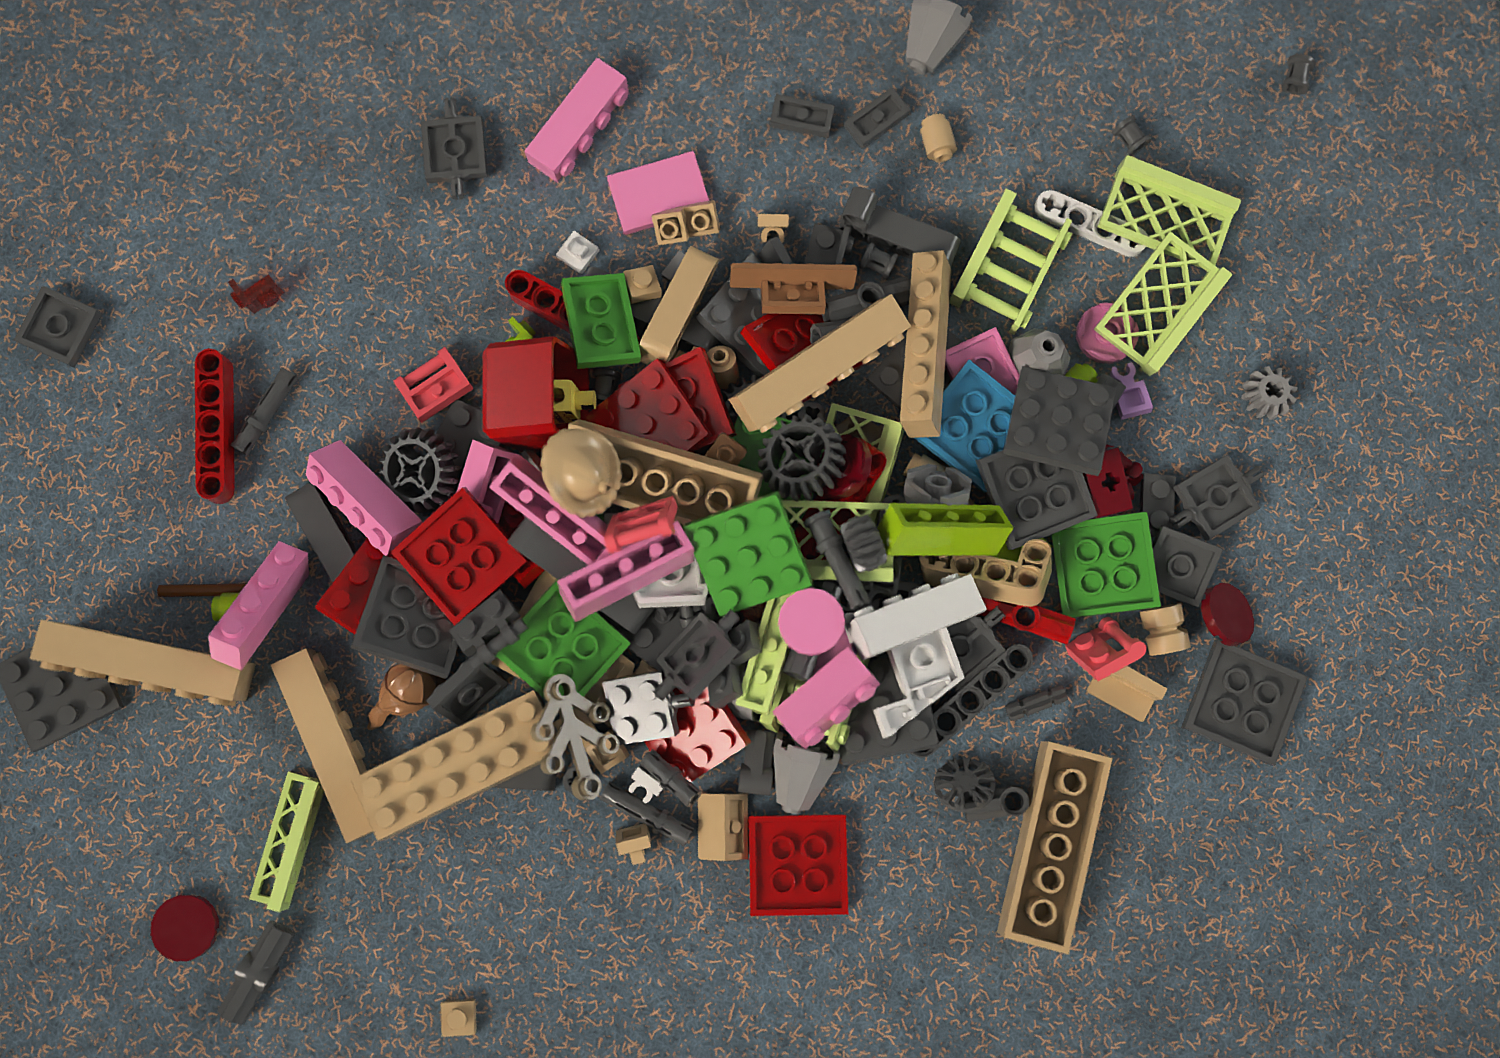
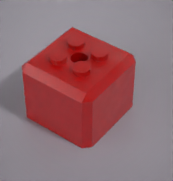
(521, 390)

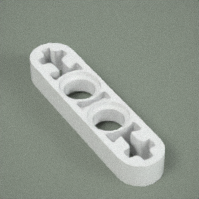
(1089, 228)

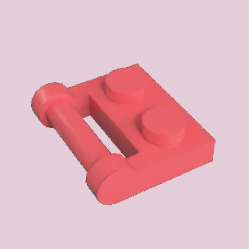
(437, 390)
(641, 524)
(1098, 656)

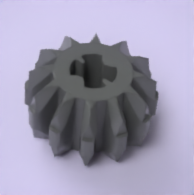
(863, 543)

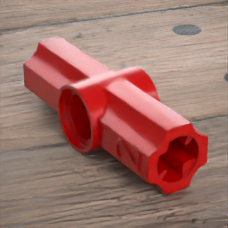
(1045, 621)

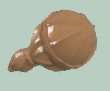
(402, 693)

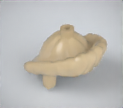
(581, 471)

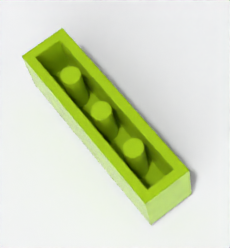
(944, 529)

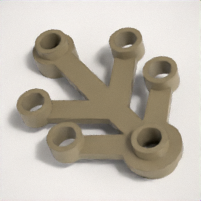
(572, 733)

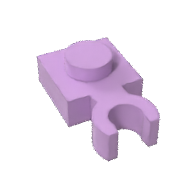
(1135, 398)

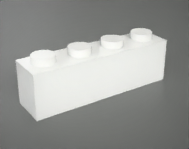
(916, 616)

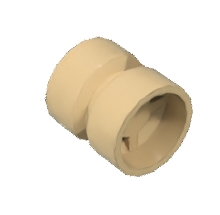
(1165, 629)

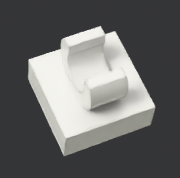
(577, 252)
(649, 782)

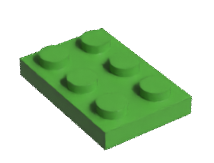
(600, 320)

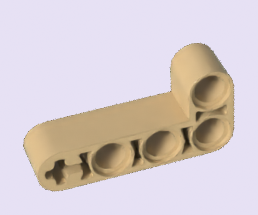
(677, 306)
(984, 569)

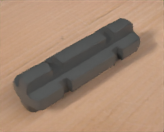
(1036, 703)

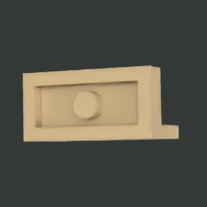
(1128, 692)
(723, 826)

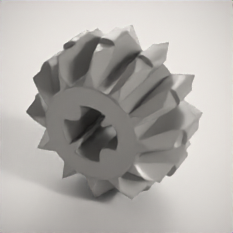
(1279, 386)

